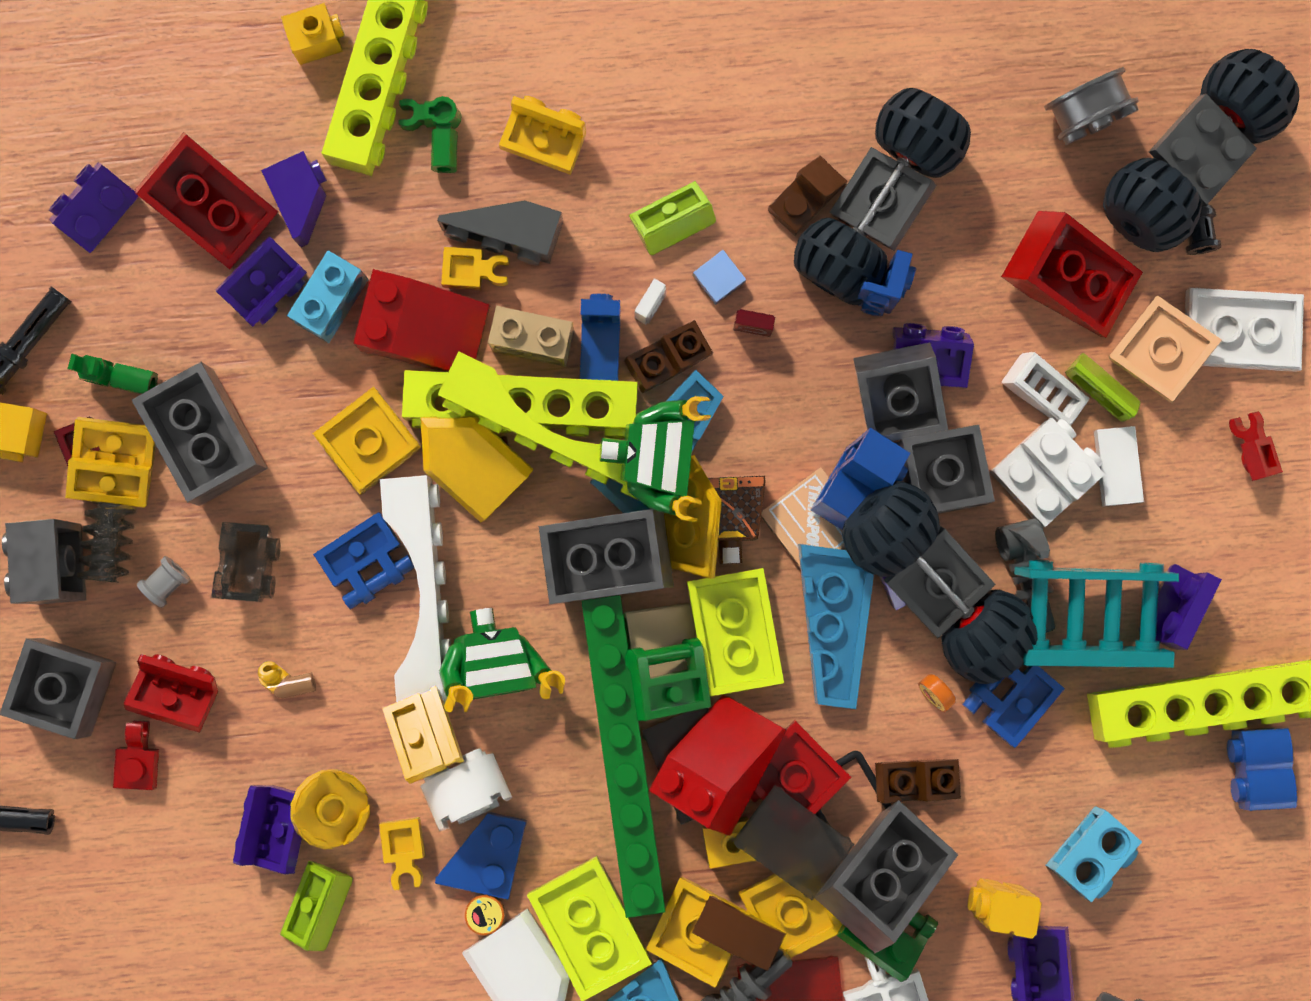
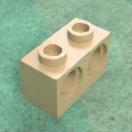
(531, 336)

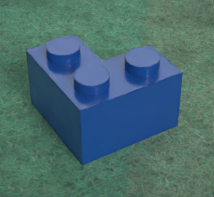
(863, 467)

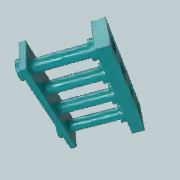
(1110, 649)

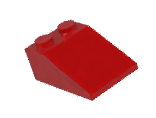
(206, 201)
(1072, 272)
(418, 322)
(719, 764)

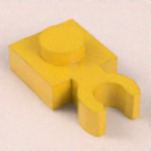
(466, 268)
(402, 844)

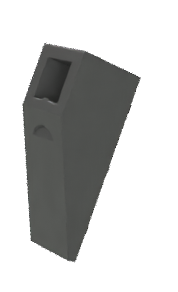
(513, 227)

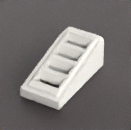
(1031, 361)

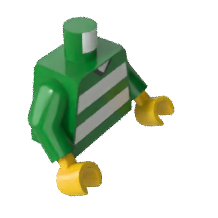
(658, 455)
(493, 664)

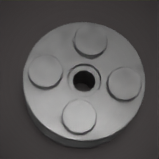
(1092, 106)

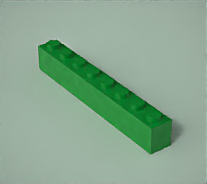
(623, 757)

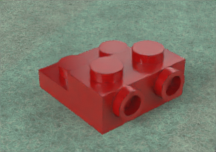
(802, 771)

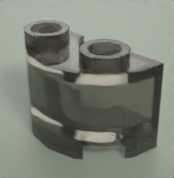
(246, 563)

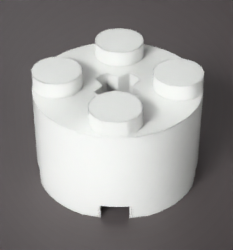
(465, 789)

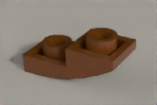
(668, 356)
(917, 780)
(739, 933)

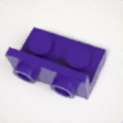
(950, 345)
(1183, 606)

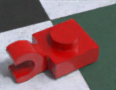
(1259, 452)
(136, 764)

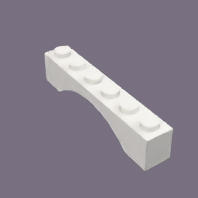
(409, 510)

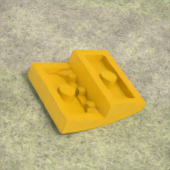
(118, 473)

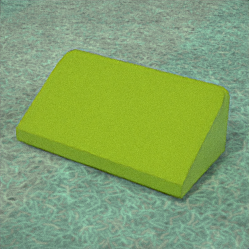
(673, 218)
(1103, 388)
(316, 907)

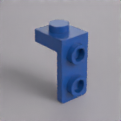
(600, 337)

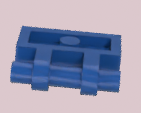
(358, 550)
(1021, 705)

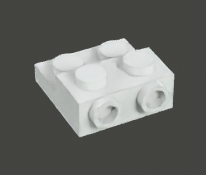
(1048, 471)

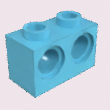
(328, 296)
(1086, 845)

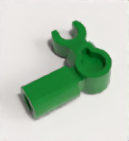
(443, 116)
(120, 376)

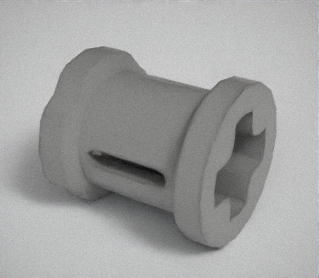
(163, 581)

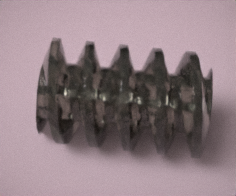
(106, 542)

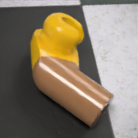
(283, 684)

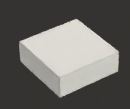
(650, 302)

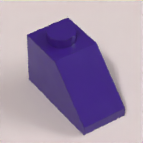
(298, 193)

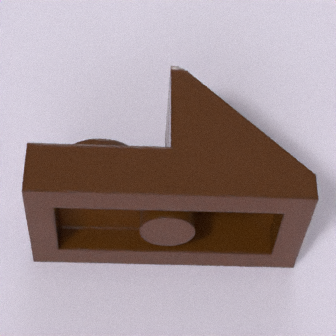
(807, 194)

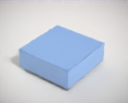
(719, 277)

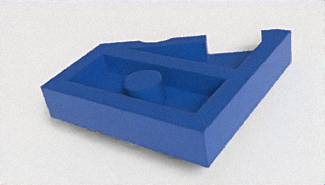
(487, 857)

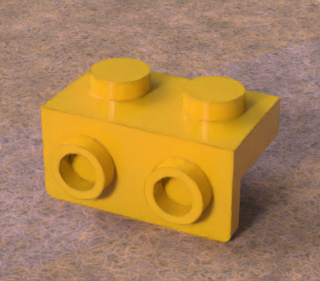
(543, 134)

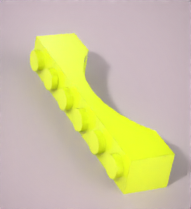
(478, 389)

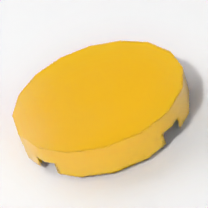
(330, 809)

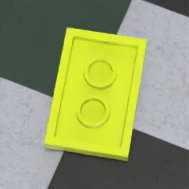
(736, 631)
(589, 928)

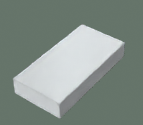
(1121, 466)

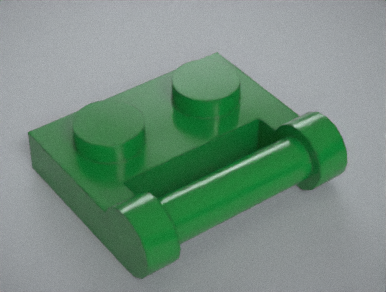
(671, 692)
(903, 954)

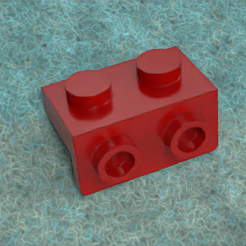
(172, 692)

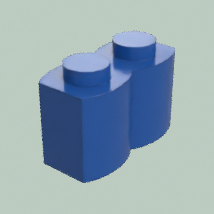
(1263, 769)

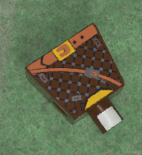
(739, 514)

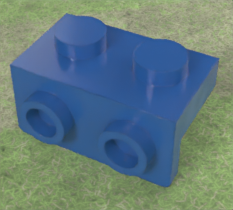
(898, 280)

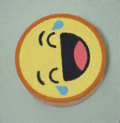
(937, 692)
(484, 914)

